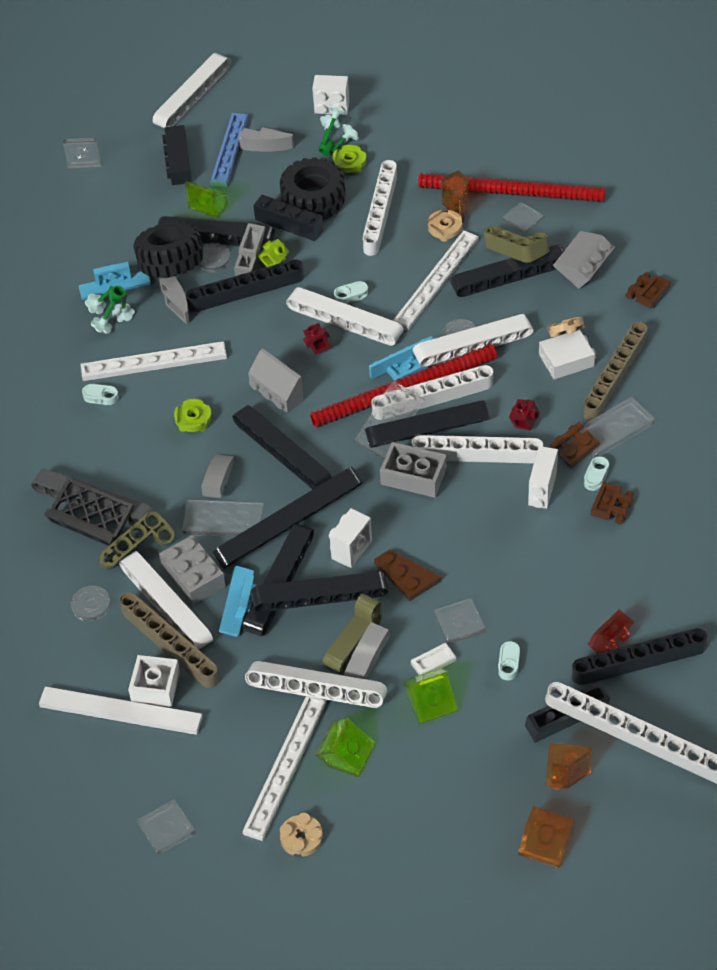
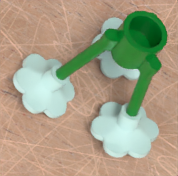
(332, 122)
(121, 312)

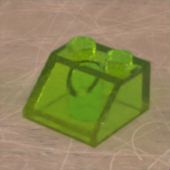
(206, 199)
(430, 695)
(345, 747)

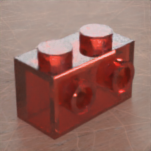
(611, 633)

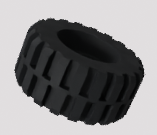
(309, 174)
(168, 249)

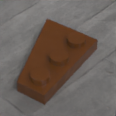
(405, 574)

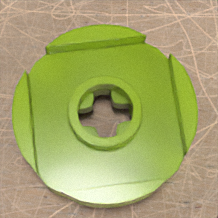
(354, 165)
(193, 424)

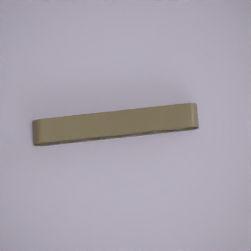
(615, 371)
(160, 631)

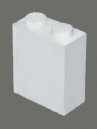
(567, 354)
(543, 477)

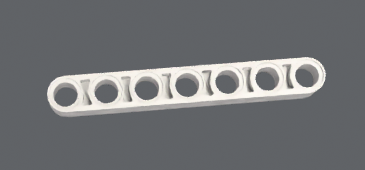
(191, 91)
(379, 207)
(344, 316)
(466, 341)
(451, 386)
(481, 448)
(165, 600)
(306, 686)

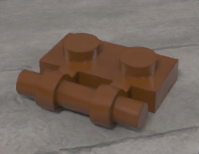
(651, 293)
(578, 448)
(606, 500)

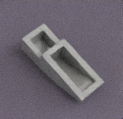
(265, 140)
(249, 249)
(175, 297)
(217, 476)
(367, 651)

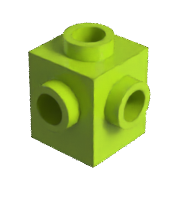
(273, 253)

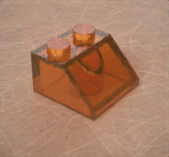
(456, 193)
(567, 765)
(546, 837)

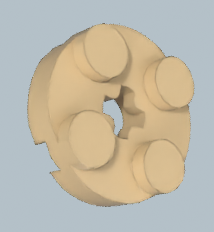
(446, 232)
(568, 326)
(298, 824)

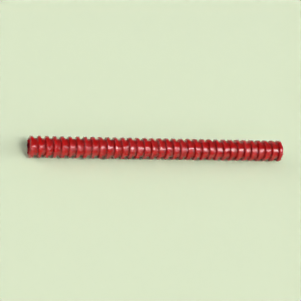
(520, 188)
(363, 401)

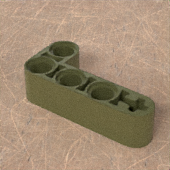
(515, 245)
(133, 543)
(341, 651)

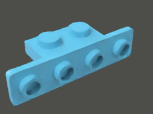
(113, 276)
(398, 364)
(237, 601)

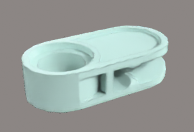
(354, 292)
(96, 394)
(595, 477)
(509, 657)

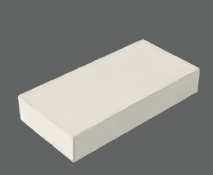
(433, 659)

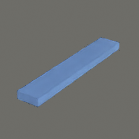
(229, 150)

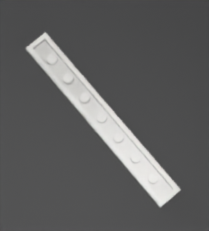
(436, 280)
(153, 361)
(121, 710)
(284, 768)

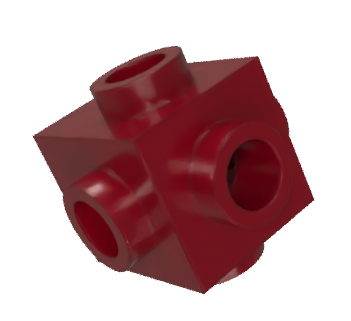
(316, 338)
(524, 414)

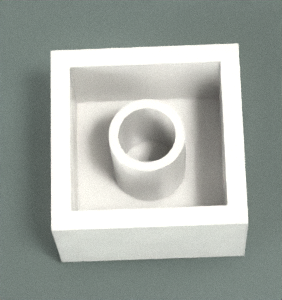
(330, 91)
(350, 538)
(154, 681)

